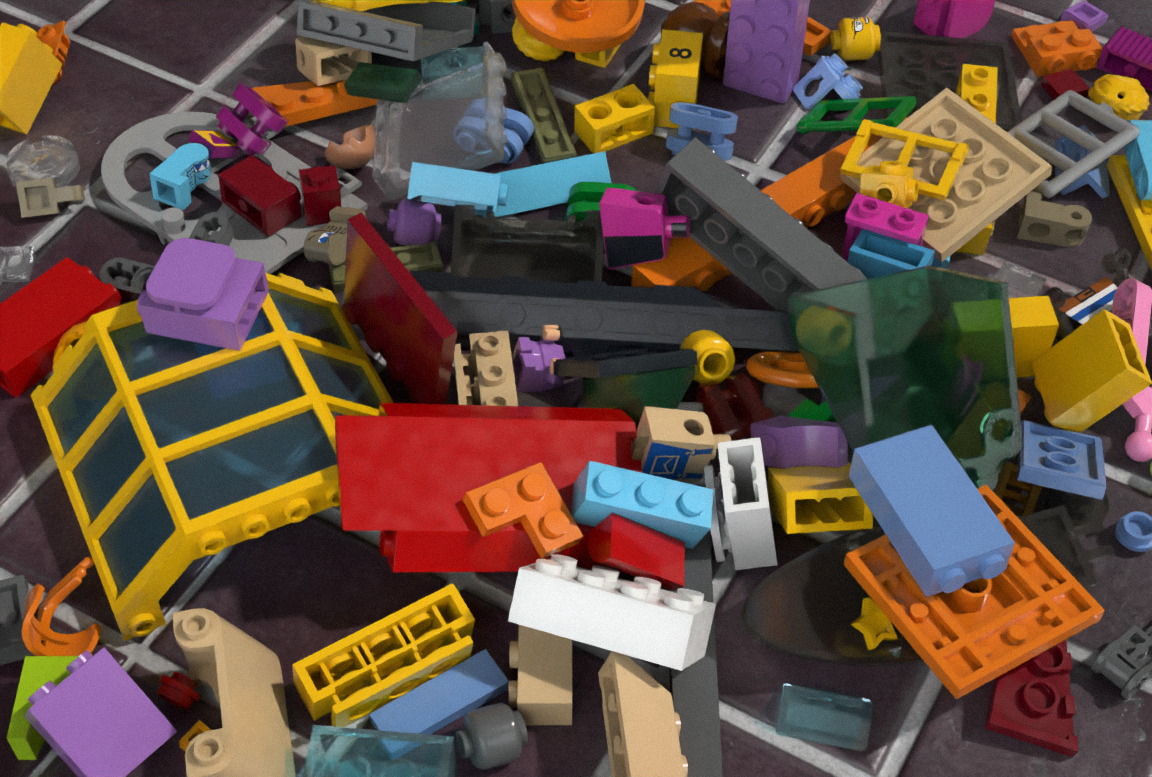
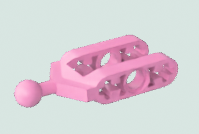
(1133, 305)

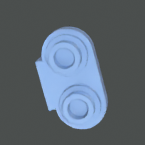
(832, 72)

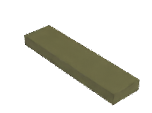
(539, 104)

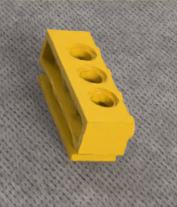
(386, 658)

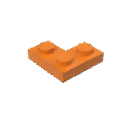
(528, 499)

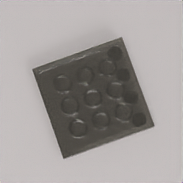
(929, 64)

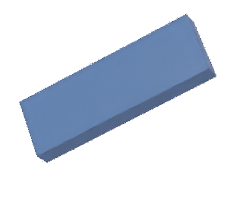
(443, 697)

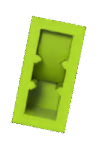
(35, 673)

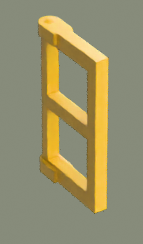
(912, 139)

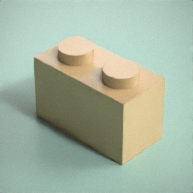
(544, 677)

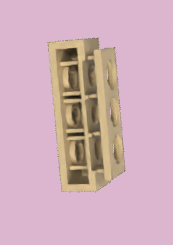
(491, 370)

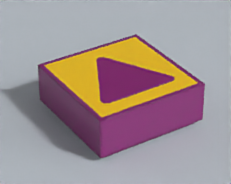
(217, 143)

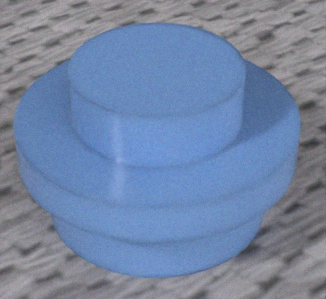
(1135, 531)

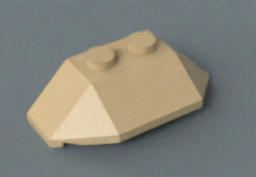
(639, 722)

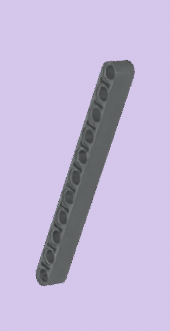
(696, 687)

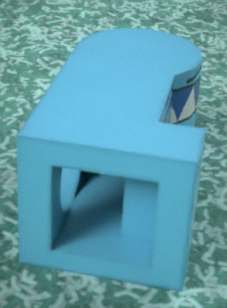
(180, 175)

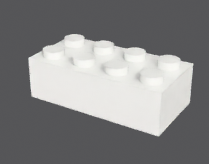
(613, 611)

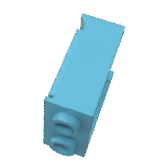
(456, 186)

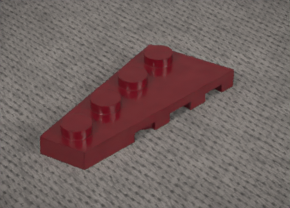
(1036, 702)

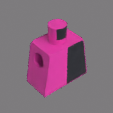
(638, 227)

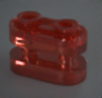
(744, 401)

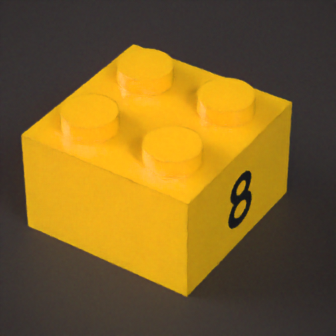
(676, 73)

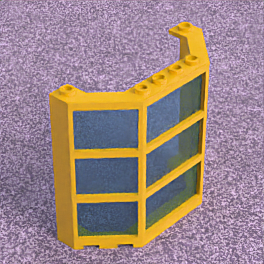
(200, 443)

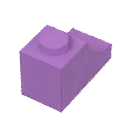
(800, 442)

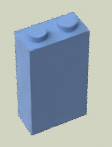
(930, 511)

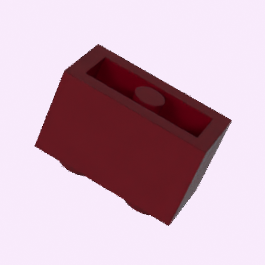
(260, 195)

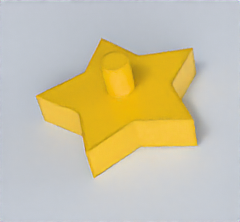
(873, 624)

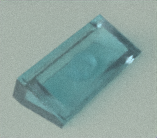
(824, 717)

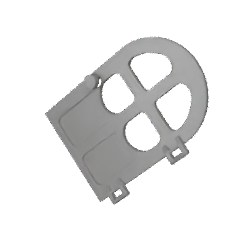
(247, 240)

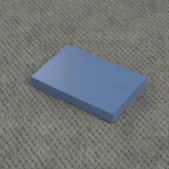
(1061, 460)

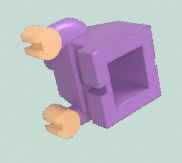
(535, 360)

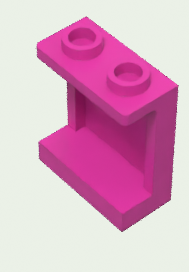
(883, 219)

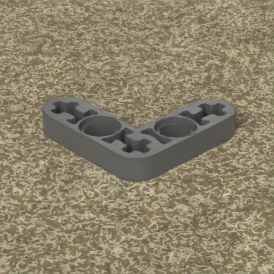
(140, 272)

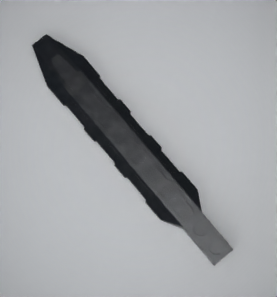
(597, 315)

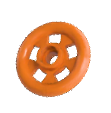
(781, 369)

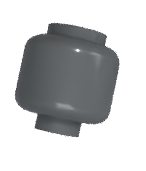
(492, 736)

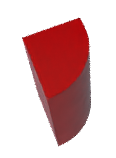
(638, 551)

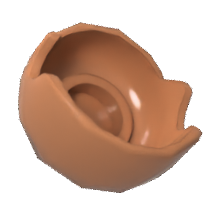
(355, 149)

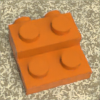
(1057, 47)

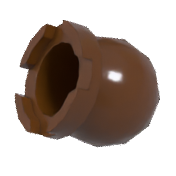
(703, 19)

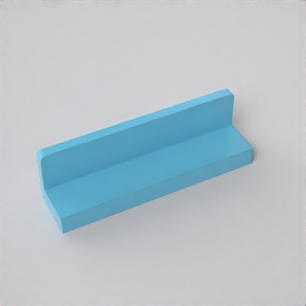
(549, 182)

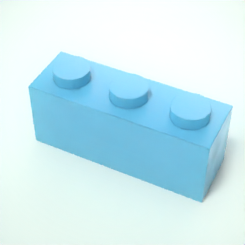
(650, 500)

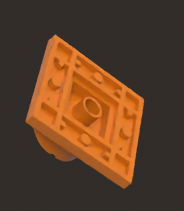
(986, 622)

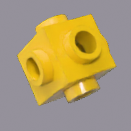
(890, 183)

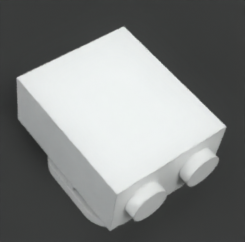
(741, 505)

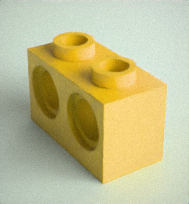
(614, 119)

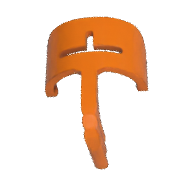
(39, 629)

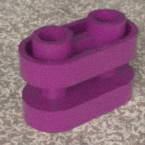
(233, 121)

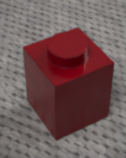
(319, 193)

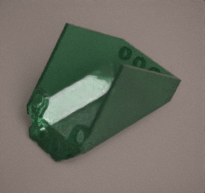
(915, 356)

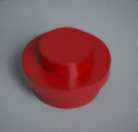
(177, 690)

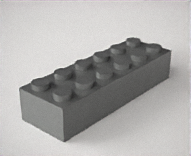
(749, 229)

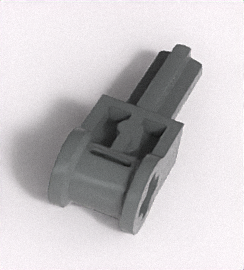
(1127, 661)

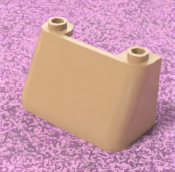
(250, 695)

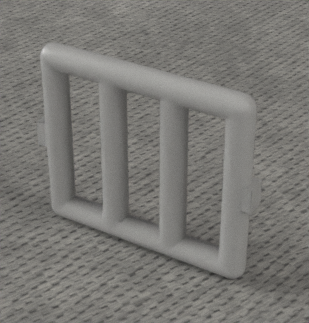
(1099, 150)

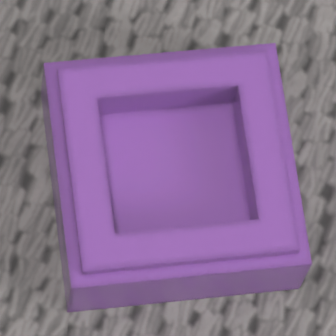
(1085, 16)

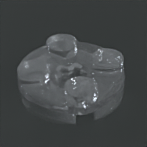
(54, 150)

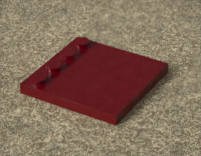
(397, 315)

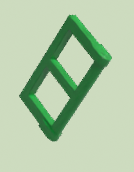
(860, 107)

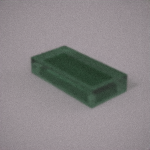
(382, 82)

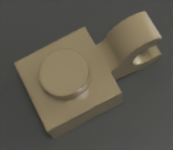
(43, 198)

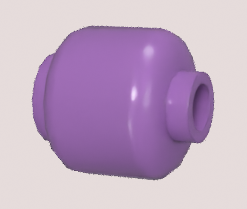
(414, 223)

